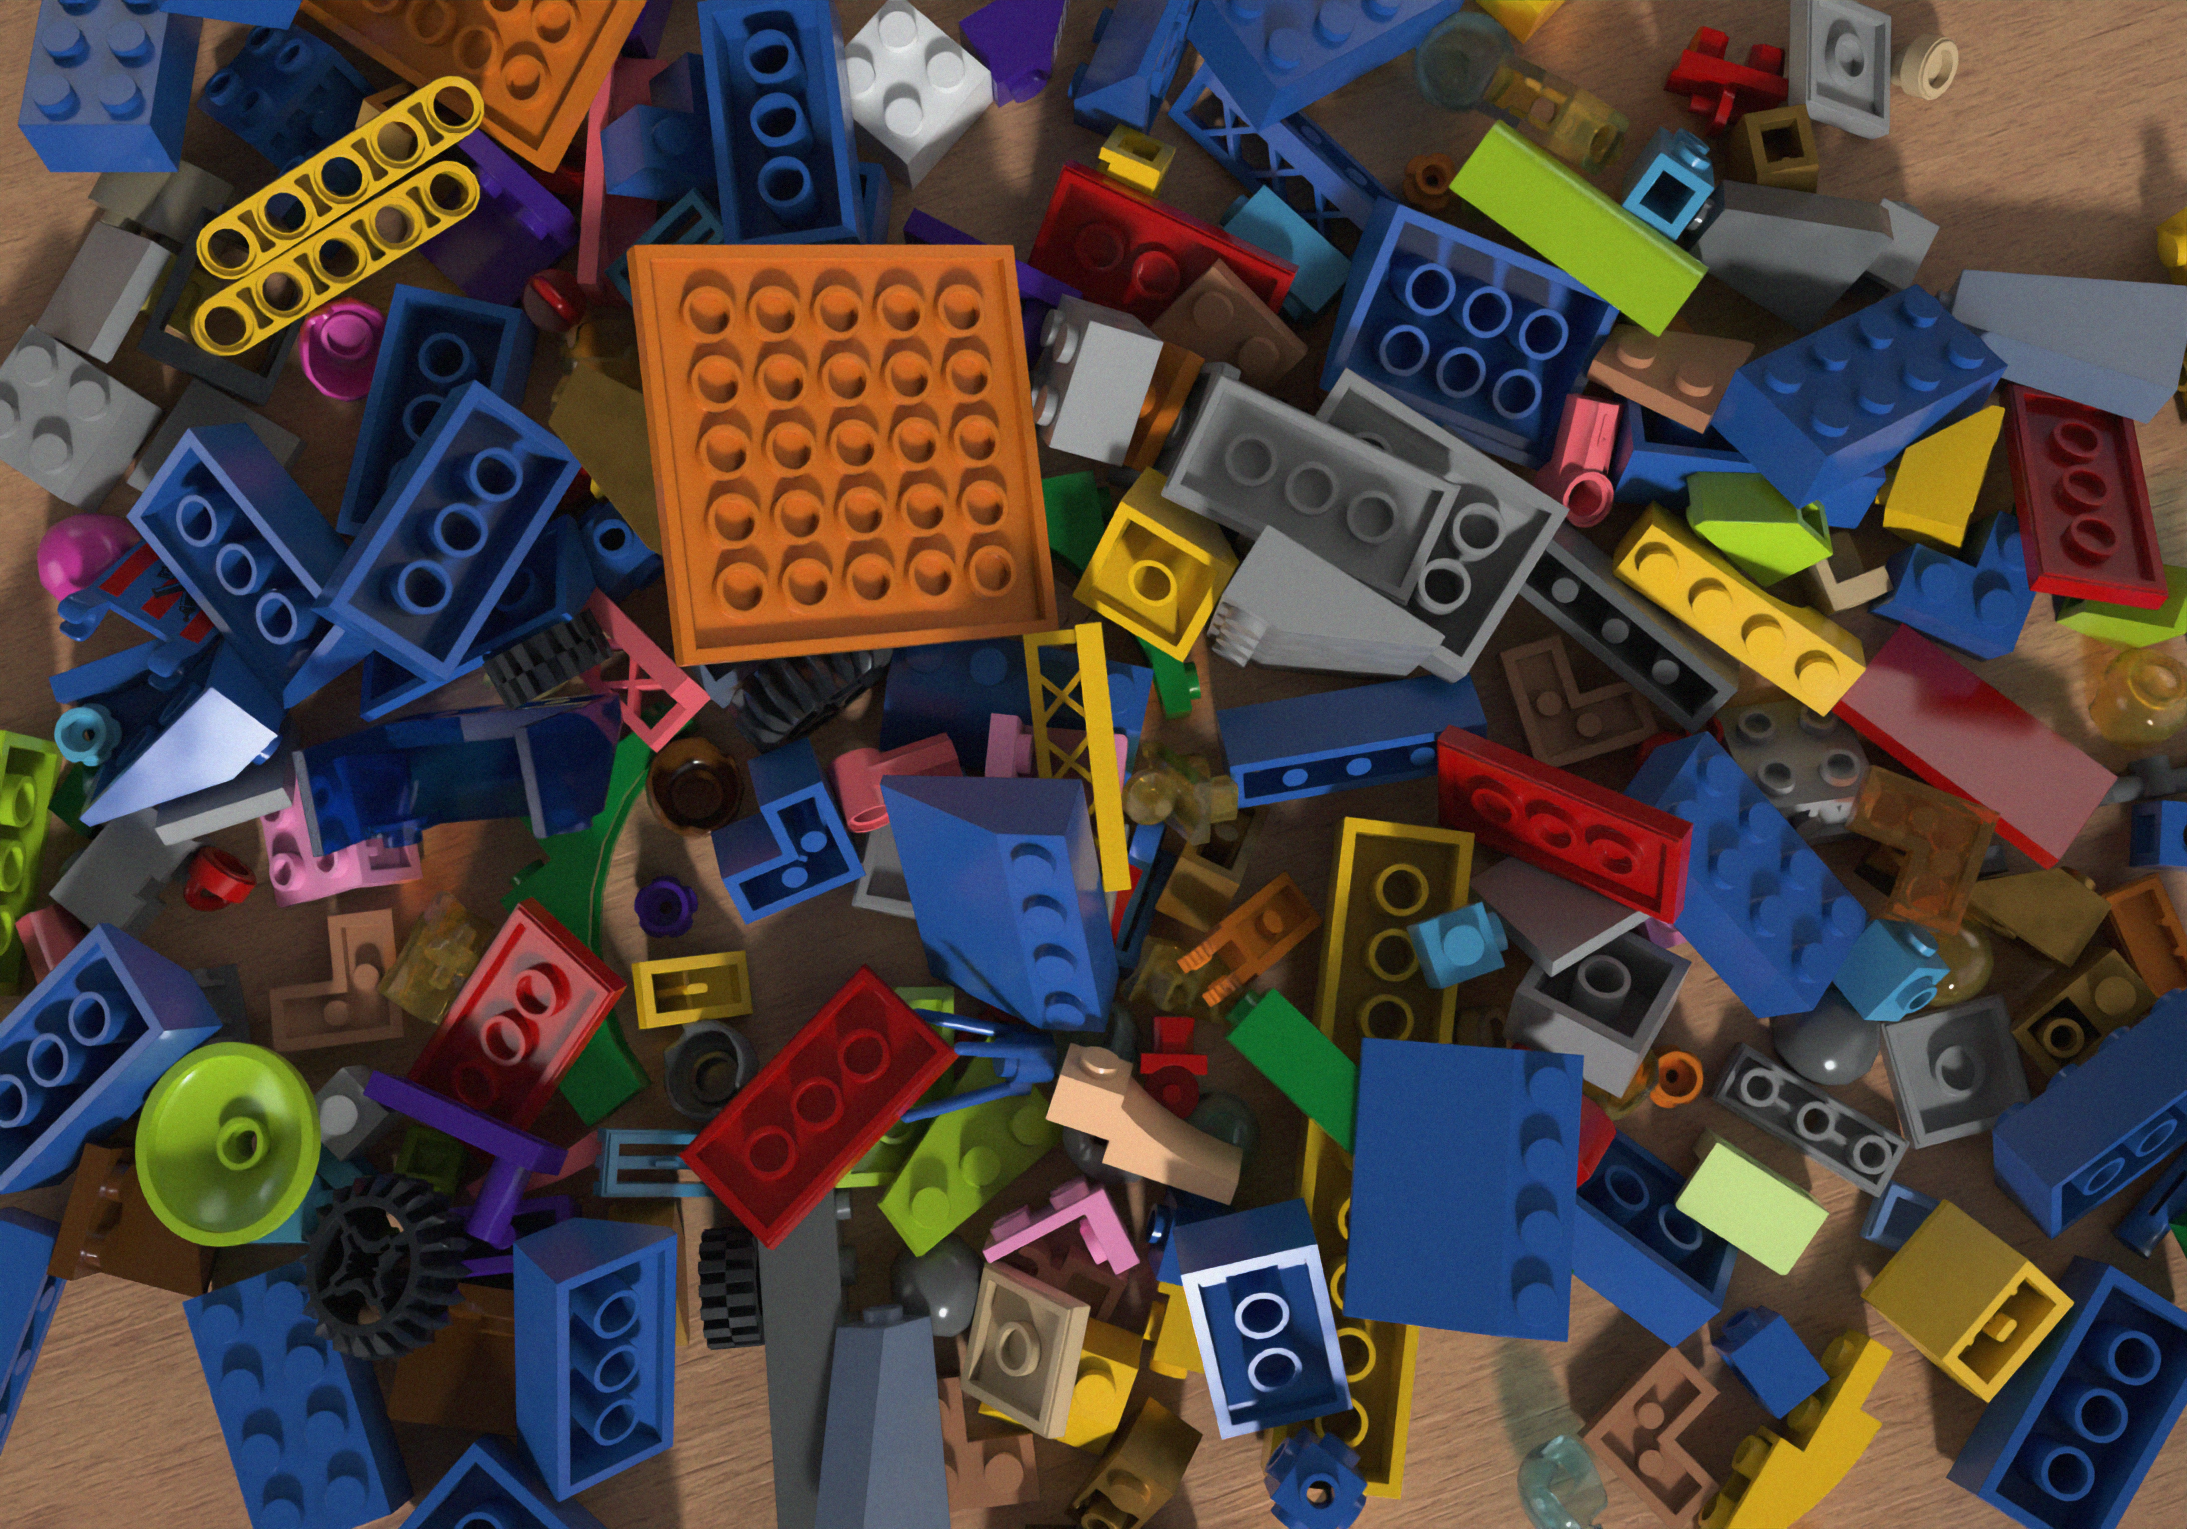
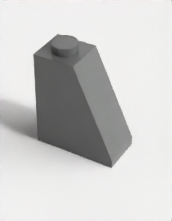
(1787, 246)

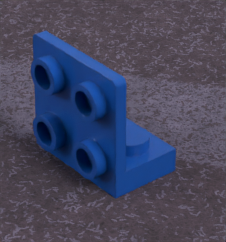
(286, 94)

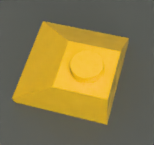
(1941, 482)
(1158, 568)
(1101, 1386)

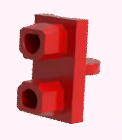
(1723, 88)
(1173, 1065)

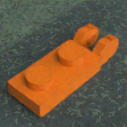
(1254, 936)

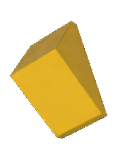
(691, 989)

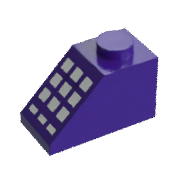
(1016, 44)

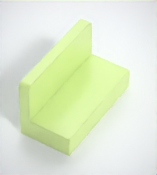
(1749, 1203)

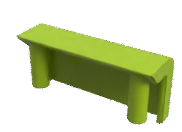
(1577, 228)

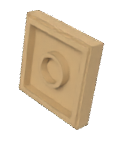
(1024, 1348)

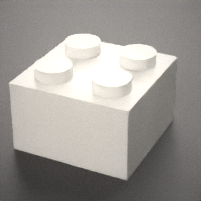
(912, 90)

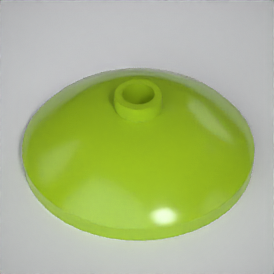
(199, 1136)

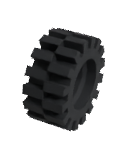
(548, 659)
(730, 1288)

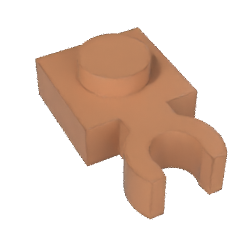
(1077, 1276)

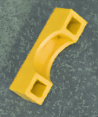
(1696, 585)

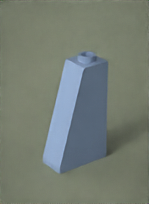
(2079, 336)
(883, 1427)

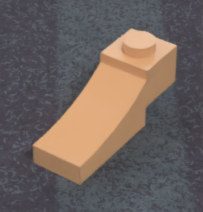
(1142, 1136)

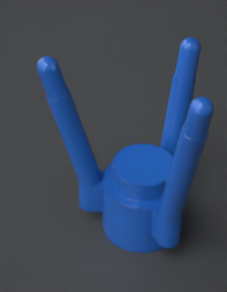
(1016, 1054)

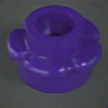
(649, 903)

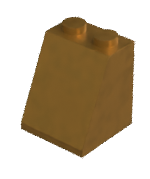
(609, 437)

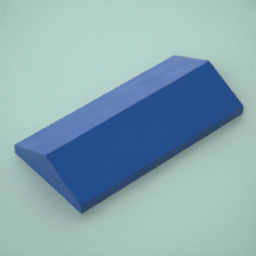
(543, 592)

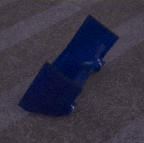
(462, 766)

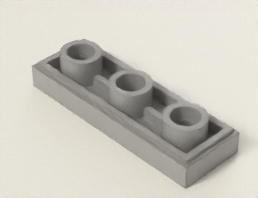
(1779, 1099)

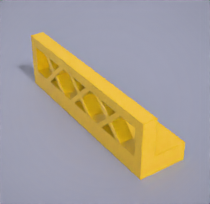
(1099, 739)

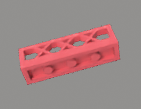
(609, 220)
(646, 656)

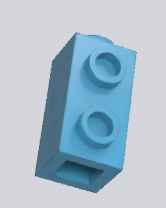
(1668, 181)
(1280, 230)

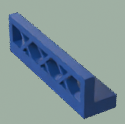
(1297, 140)

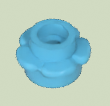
(71, 732)

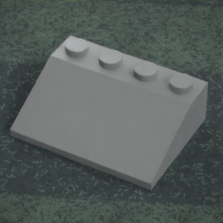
(1487, 539)
(1312, 618)

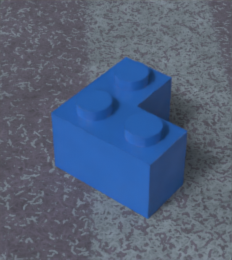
(665, 146)
(1966, 602)
(793, 844)

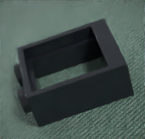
(195, 361)

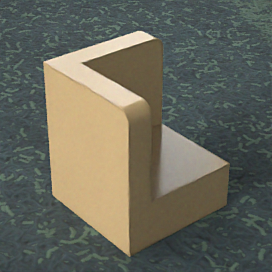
(1841, 579)

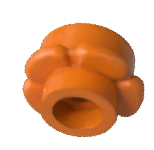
(1419, 193)
(1688, 1081)

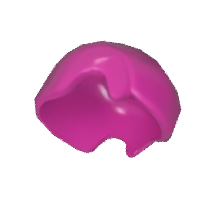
(342, 347)
(81, 550)

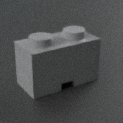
(124, 873)

